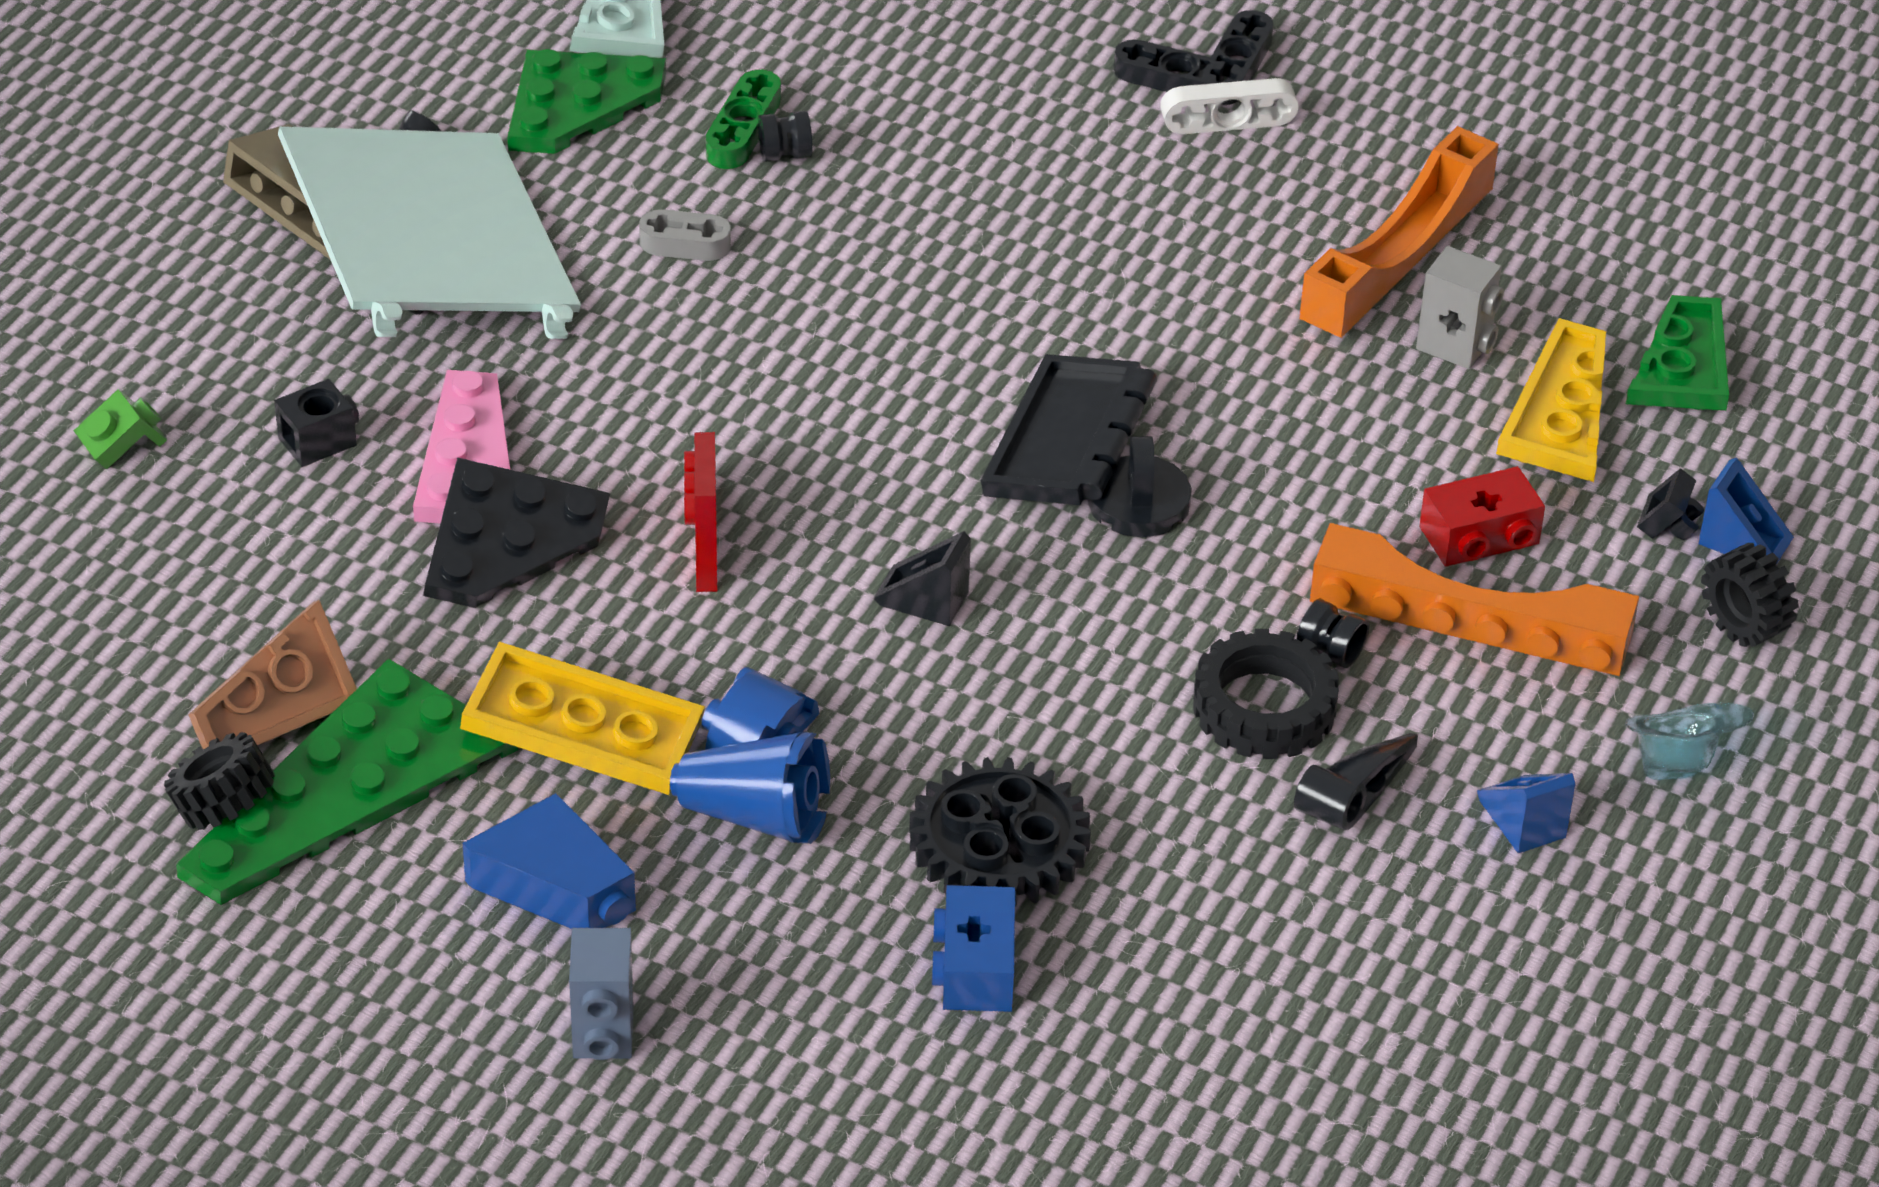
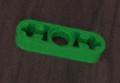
(719, 149)

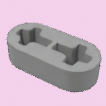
(685, 235)

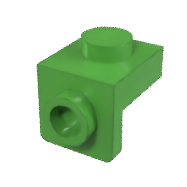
(118, 426)

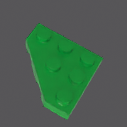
(578, 93)

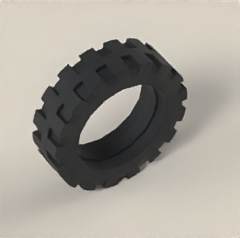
(1266, 732)

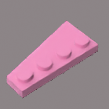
(465, 427)

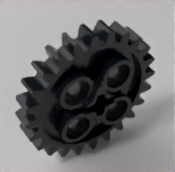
(998, 815)

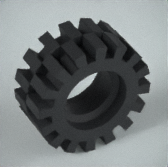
(1749, 594)
(219, 781)

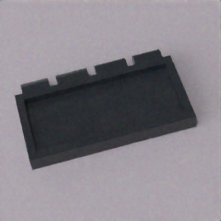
(1069, 430)

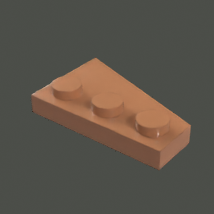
(281, 686)

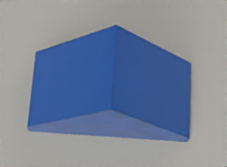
(1741, 515)
(1531, 808)

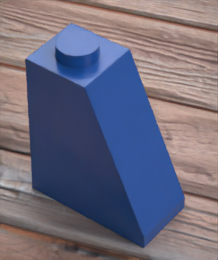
(551, 867)

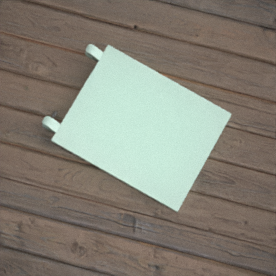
(428, 224)

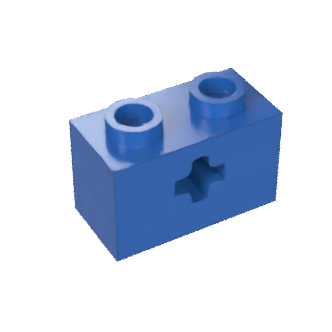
(978, 948)

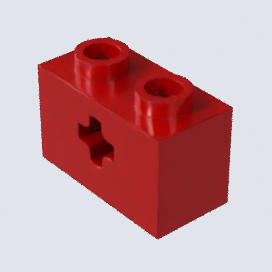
(1482, 516)

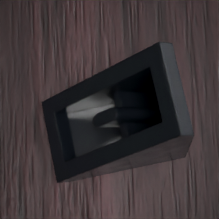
(930, 582)

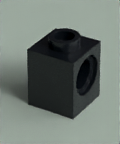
(316, 422)

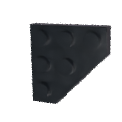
(507, 531)

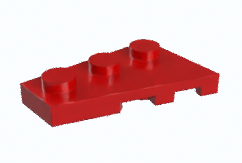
(701, 507)

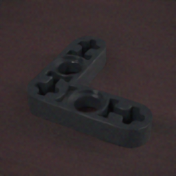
(1150, 63)

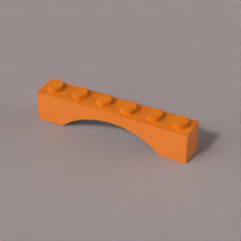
(1354, 279)
(1571, 625)

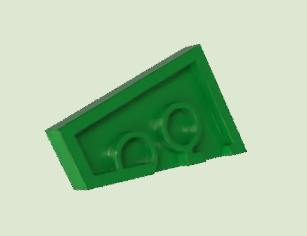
(1685, 358)

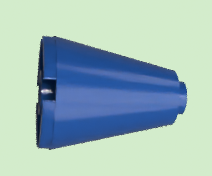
(759, 784)

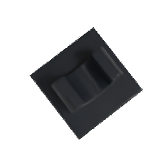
(1671, 507)

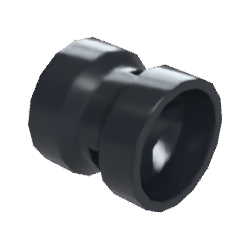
(785, 136)
(1333, 632)

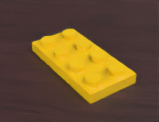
(582, 717)

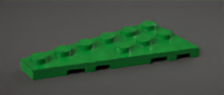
(349, 774)

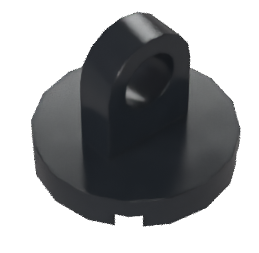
(1143, 493)

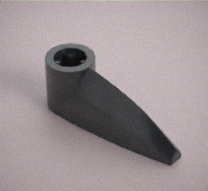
(1353, 783)

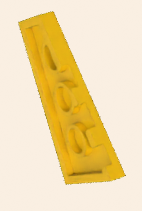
(1560, 405)

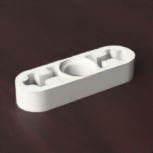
(1244, 117)

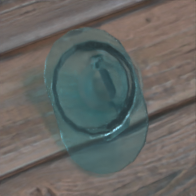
(1685, 739)

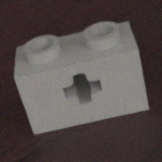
(1459, 307)

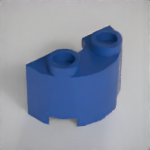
(757, 710)

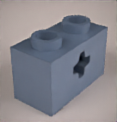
(601, 993)

